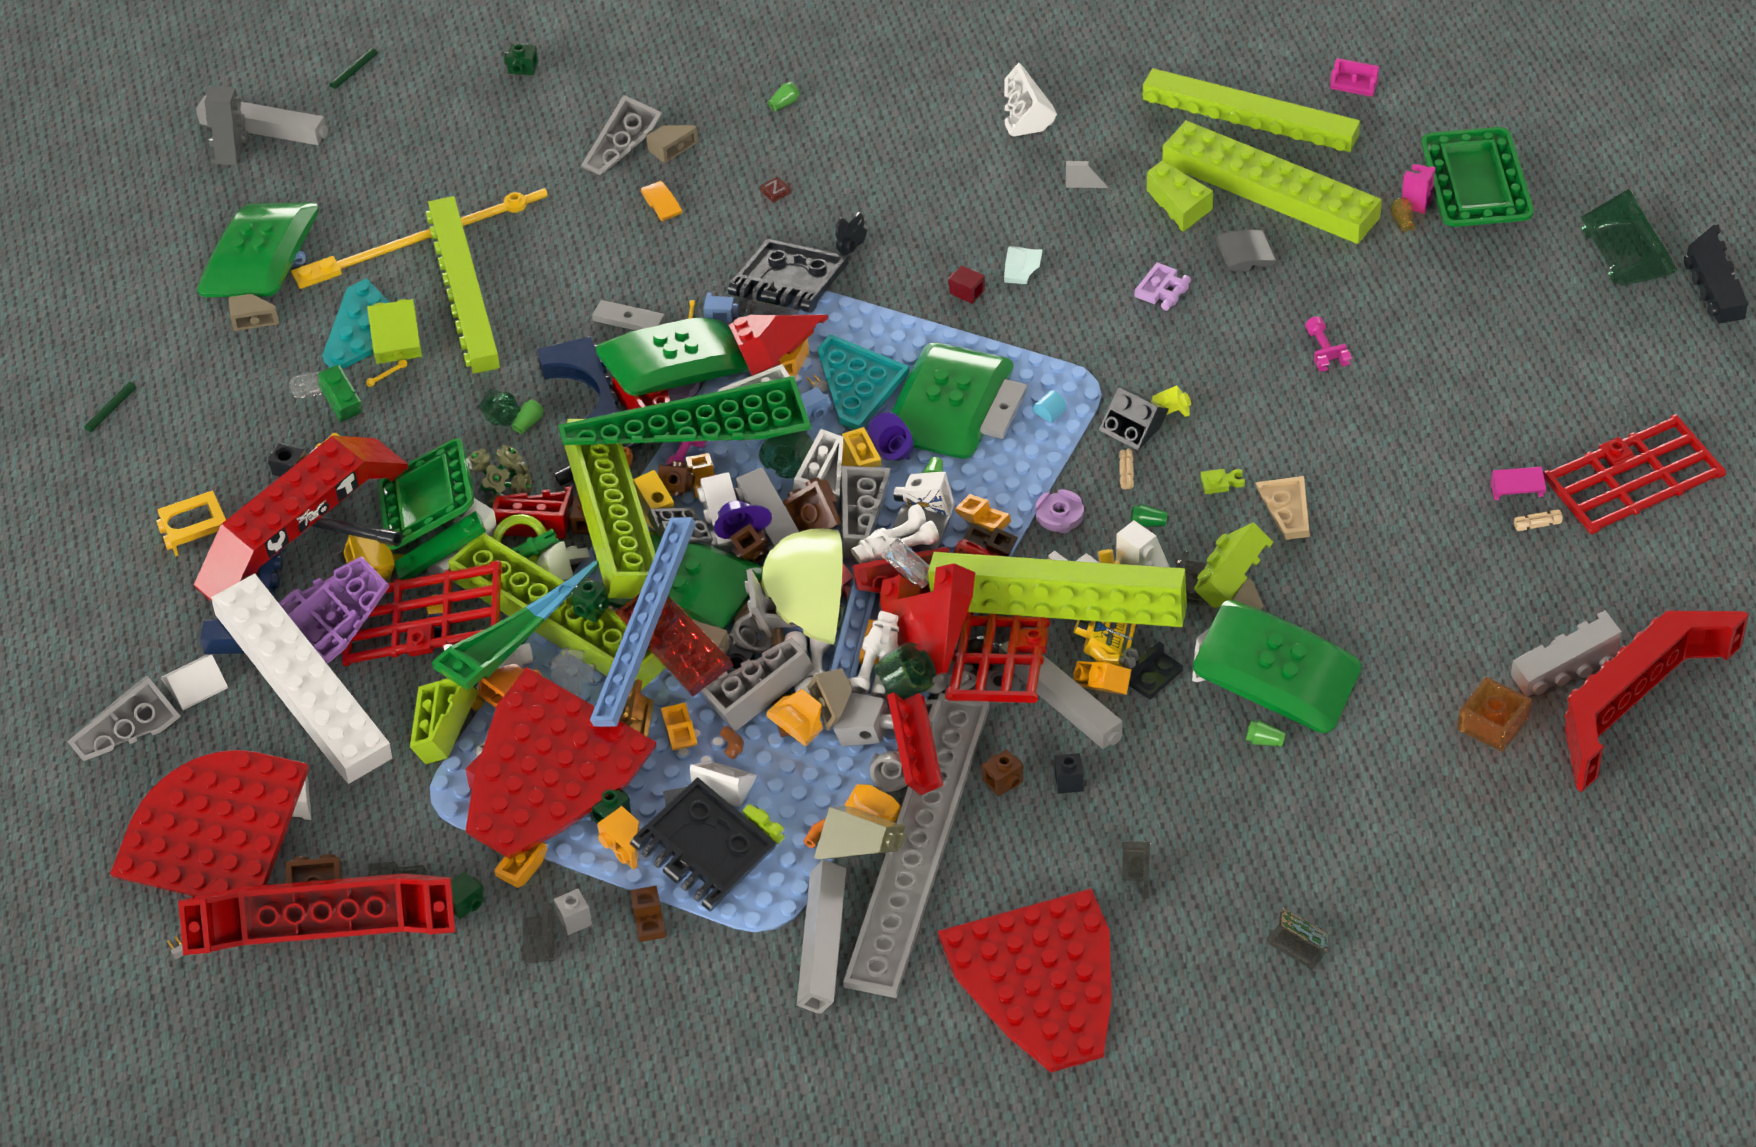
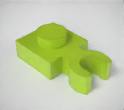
(1218, 481)
(762, 821)

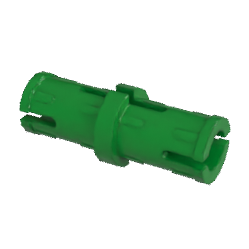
(535, 545)

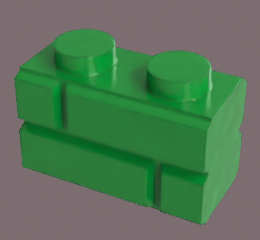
(339, 393)

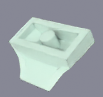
(1020, 264)

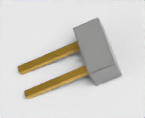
(822, 385)
(176, 952)

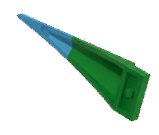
(485, 651)

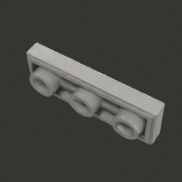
(626, 316)
(1004, 409)

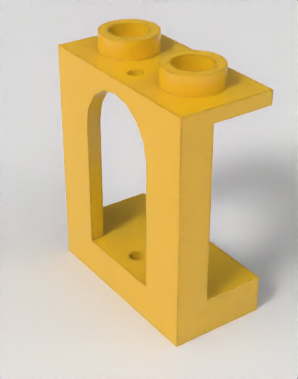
(180, 536)

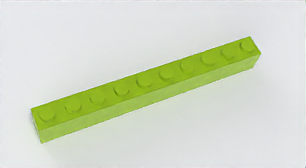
(1251, 110)
(463, 285)

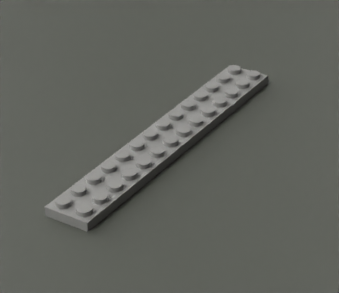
(910, 873)

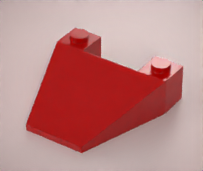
(934, 617)

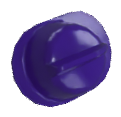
(891, 437)
(737, 515)

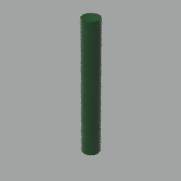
(353, 68)
(110, 406)

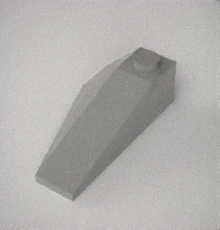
(622, 132)
(132, 715)

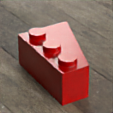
(547, 507)

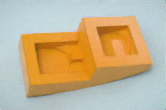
(661, 200)
(702, 468)
(978, 511)
(678, 726)

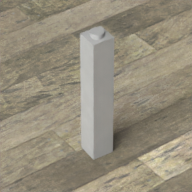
(277, 123)
(1073, 702)
(821, 937)

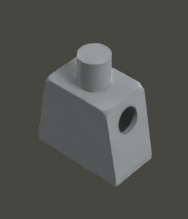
(863, 720)

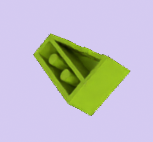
(1179, 194)
(1229, 563)

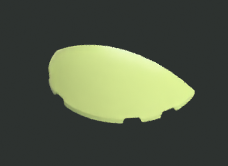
(806, 581)

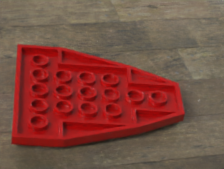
(546, 765)
(1040, 976)

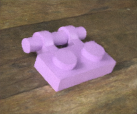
(1156, 283)

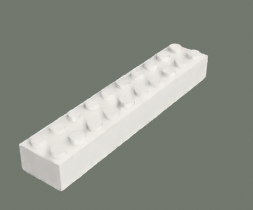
(301, 678)

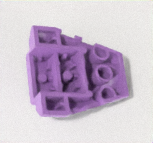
(336, 607)

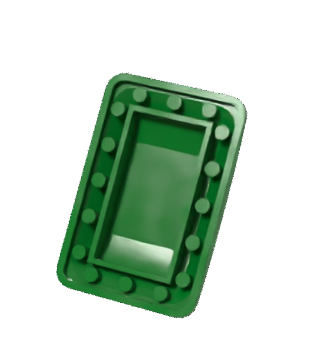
(1477, 177)
(257, 249)
(672, 355)
(950, 397)
(427, 492)
(707, 583)
(1277, 665)

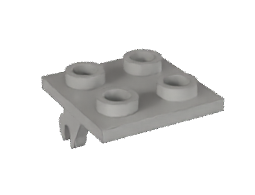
(760, 605)

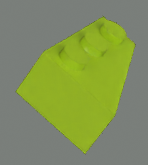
(439, 718)

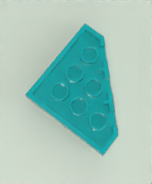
(351, 332)
(858, 379)

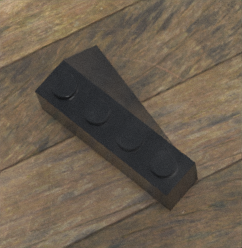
(1716, 277)

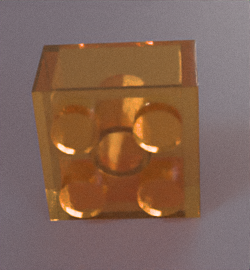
(1494, 714)

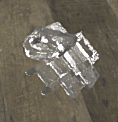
(570, 665)

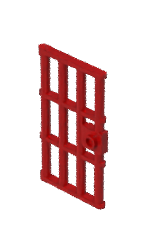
(1621, 458)
(421, 632)
(1020, 640)

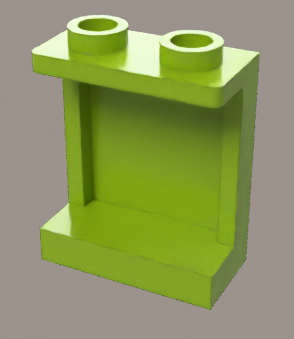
(394, 331)

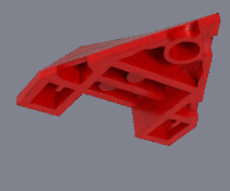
(770, 337)

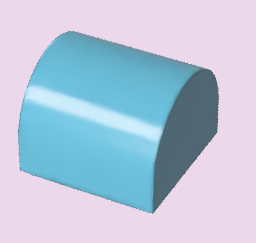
(1050, 406)

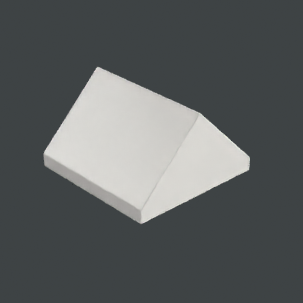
(195, 681)
(726, 781)

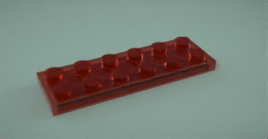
(682, 647)

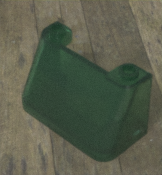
(1627, 241)

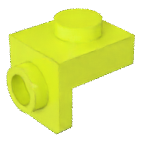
(1174, 400)

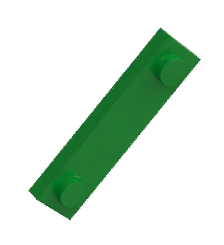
(440, 546)

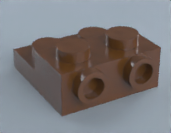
(813, 506)
(305, 869)

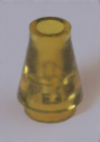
(1403, 213)

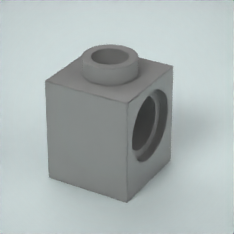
(572, 911)

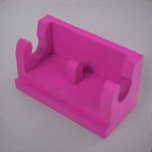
(1354, 77)
(1419, 187)
(1517, 481)

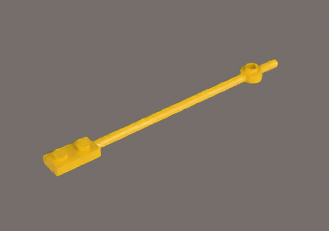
(330, 268)

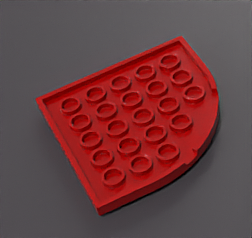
(212, 824)

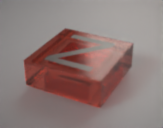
(775, 189)

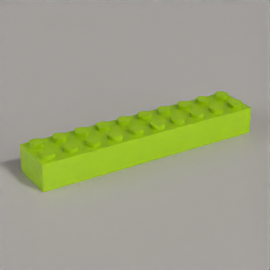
(1272, 182)
(612, 516)
(526, 582)
(1072, 589)

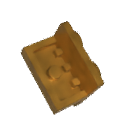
(637, 709)

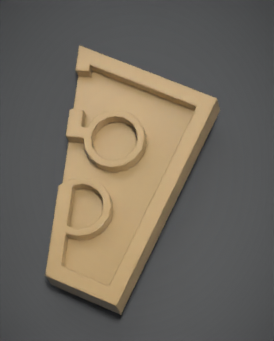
(1287, 505)

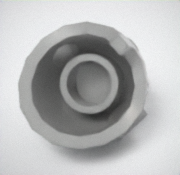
(746, 635)
(887, 771)

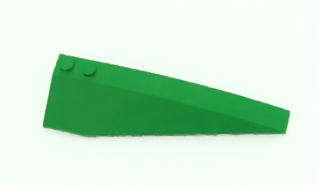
(731, 414)

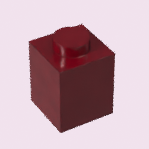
(966, 284)

